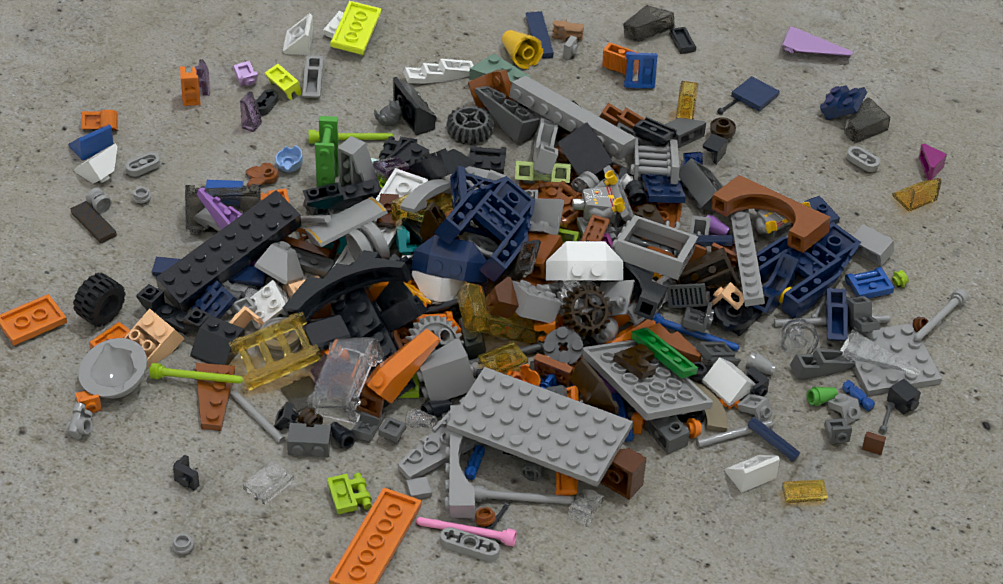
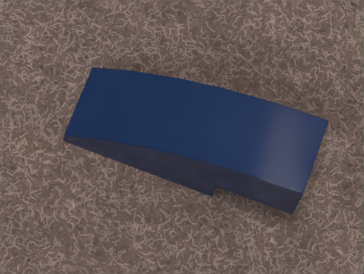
(836, 314)

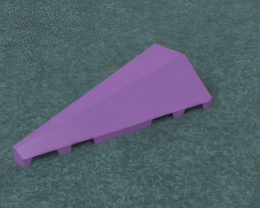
(221, 214)

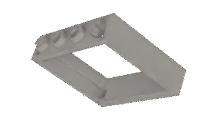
(651, 259)

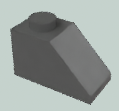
(687, 130)

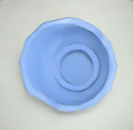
(289, 159)

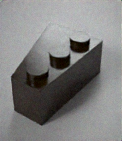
(711, 269)

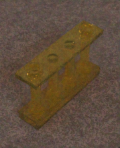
(289, 364)

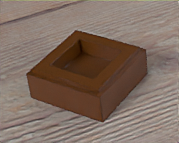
(873, 443)

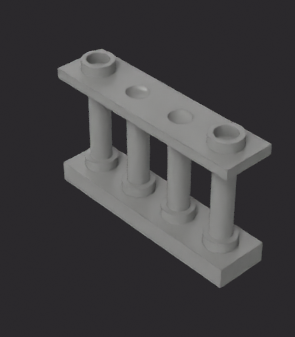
(656, 160)

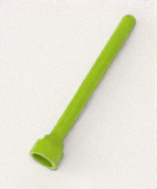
(313, 136)
(159, 371)

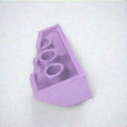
(803, 42)

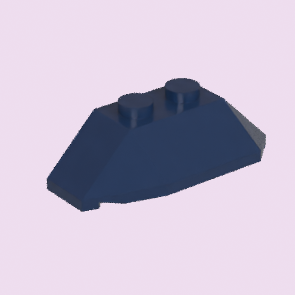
(454, 261)

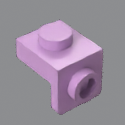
(245, 73)

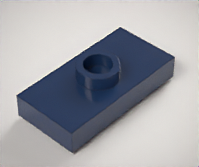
(820, 205)

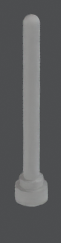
(958, 298)
(483, 494)

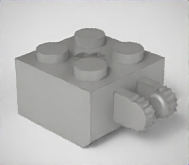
(536, 302)

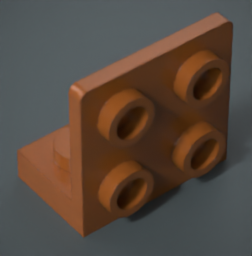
(496, 79)
(546, 365)

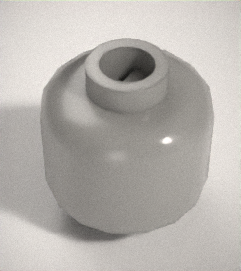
(609, 333)

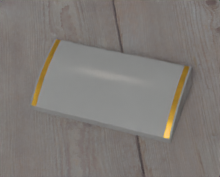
(346, 222)

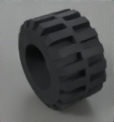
(99, 299)

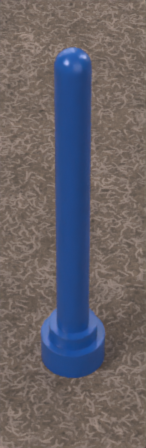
(703, 336)

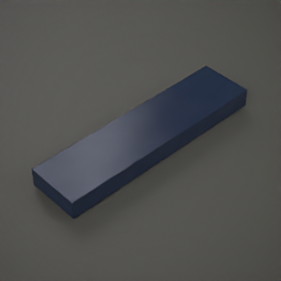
(538, 29)

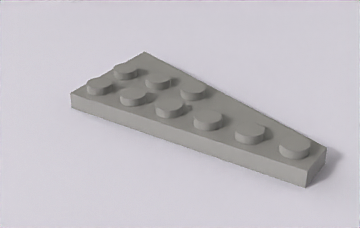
(430, 452)

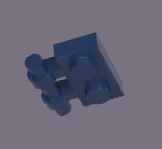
(218, 304)

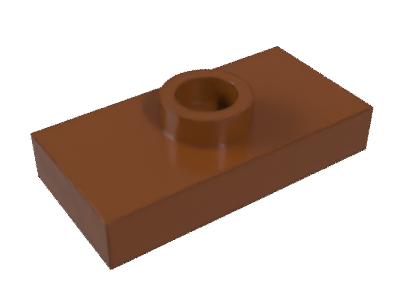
(596, 229)

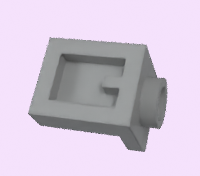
(756, 405)

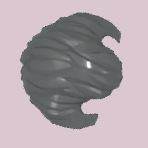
(389, 114)

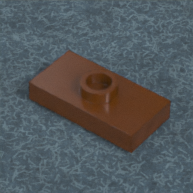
(386, 220)

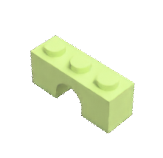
(525, 171)

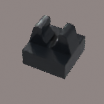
(285, 416)

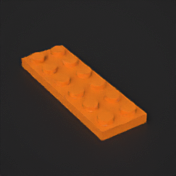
(376, 539)

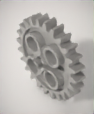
(437, 326)

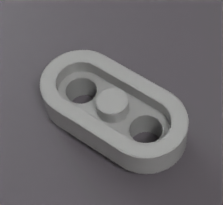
(863, 159)
(142, 164)

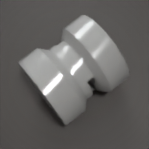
(98, 200)

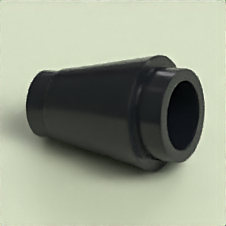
(436, 408)
(343, 436)

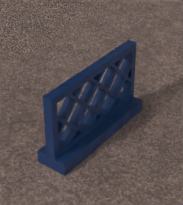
(459, 189)

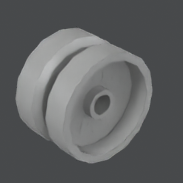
(368, 239)

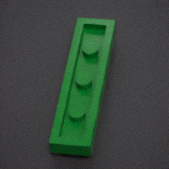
(665, 353)

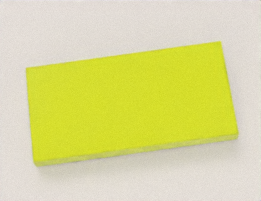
(356, 27)

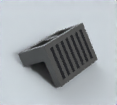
(687, 295)

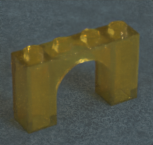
(477, 318)

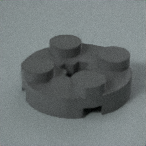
(563, 336)

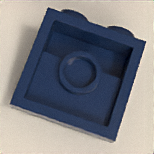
(842, 101)

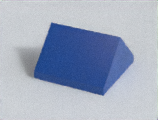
(92, 143)

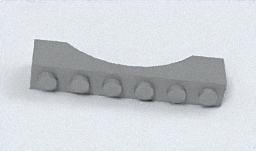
(544, 151)
(461, 493)

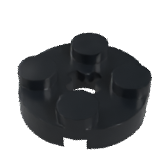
(733, 322)

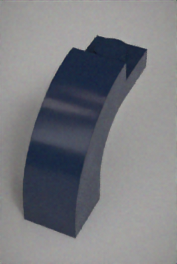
(780, 279)

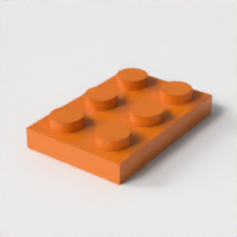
(31, 319)

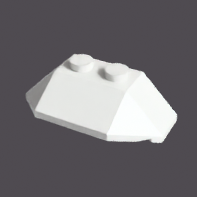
(584, 262)

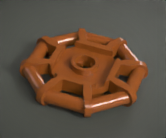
(553, 193)

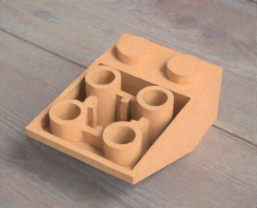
(155, 337)

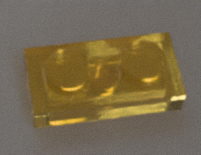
(804, 491)

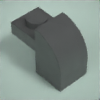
(860, 315)

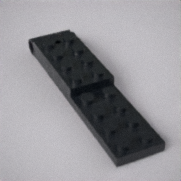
(363, 320)

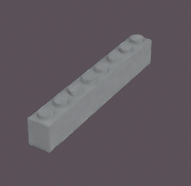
(570, 115)

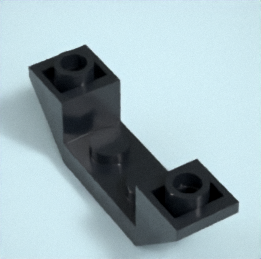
(183, 322)

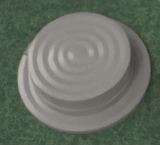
(113, 368)

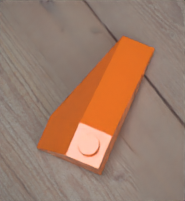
(398, 369)

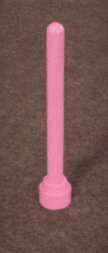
(507, 536)

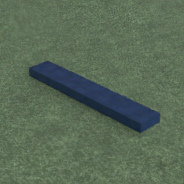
(247, 276)

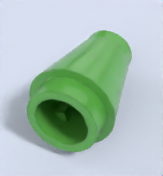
(820, 395)

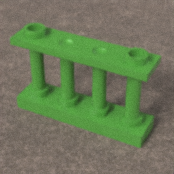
(327, 151)

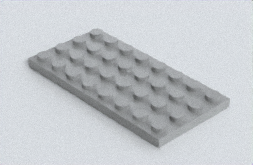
(540, 426)

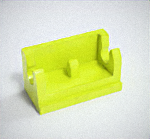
(284, 80)

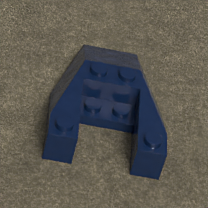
(502, 210)
(818, 264)

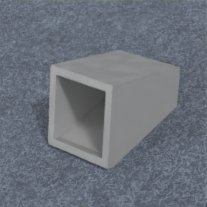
(446, 372)

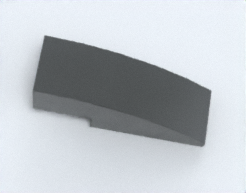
(820, 363)

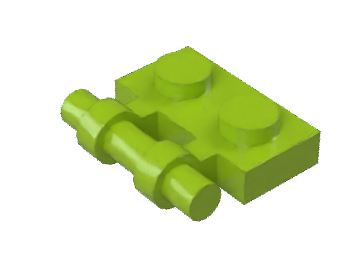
(343, 496)

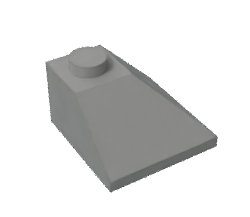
(281, 263)

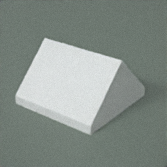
(299, 37)
(728, 381)
(753, 471)

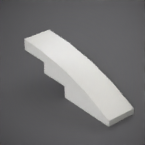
(433, 73)

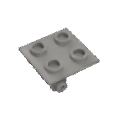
(619, 295)

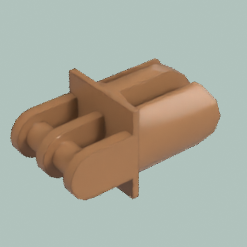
(564, 30)

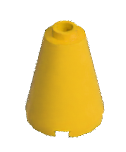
(522, 48)

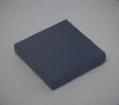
(755, 93)

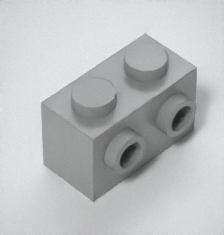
(874, 245)

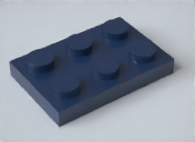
(659, 189)

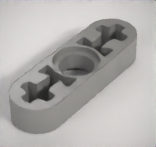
(457, 534)

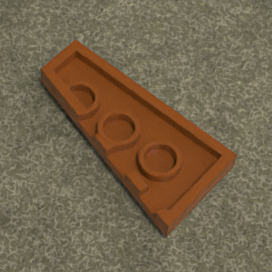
(213, 396)

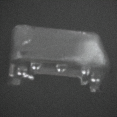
(344, 377)

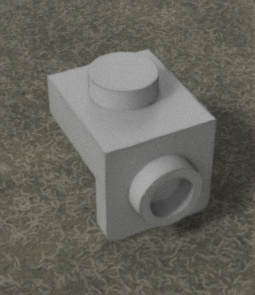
(846, 406)

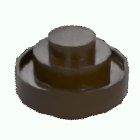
(723, 127)

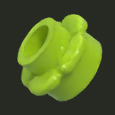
(900, 278)

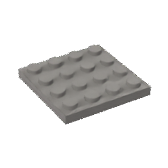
(901, 343)

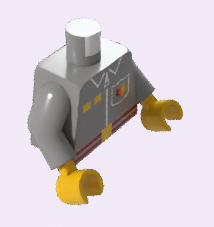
(600, 200)
(773, 224)

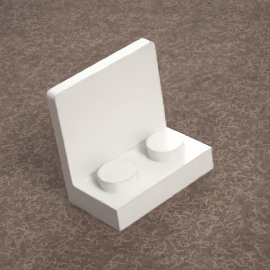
(269, 302)

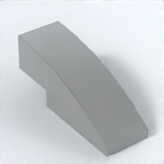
(313, 76)

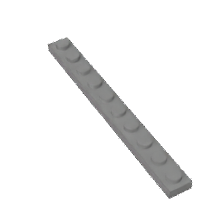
(747, 258)

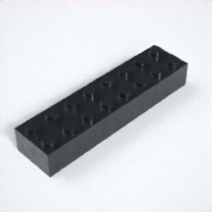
(229, 250)

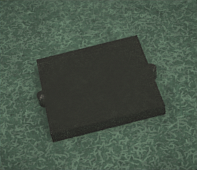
(298, 392)

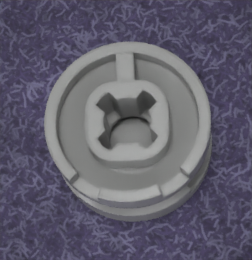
(585, 181)

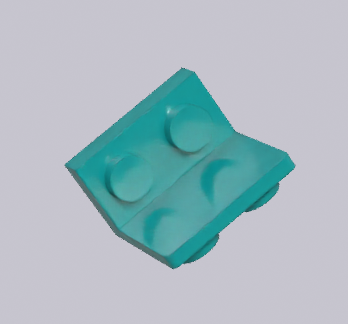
(402, 238)

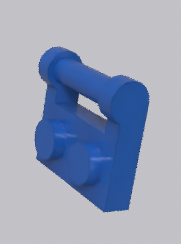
(646, 70)
(870, 283)

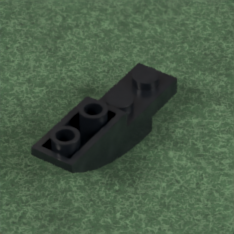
(337, 197)

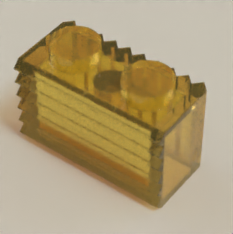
(687, 100)

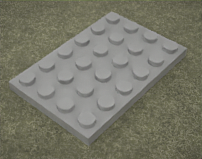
(651, 397)

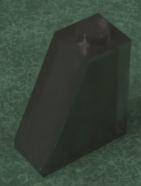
(648, 23)
(867, 122)

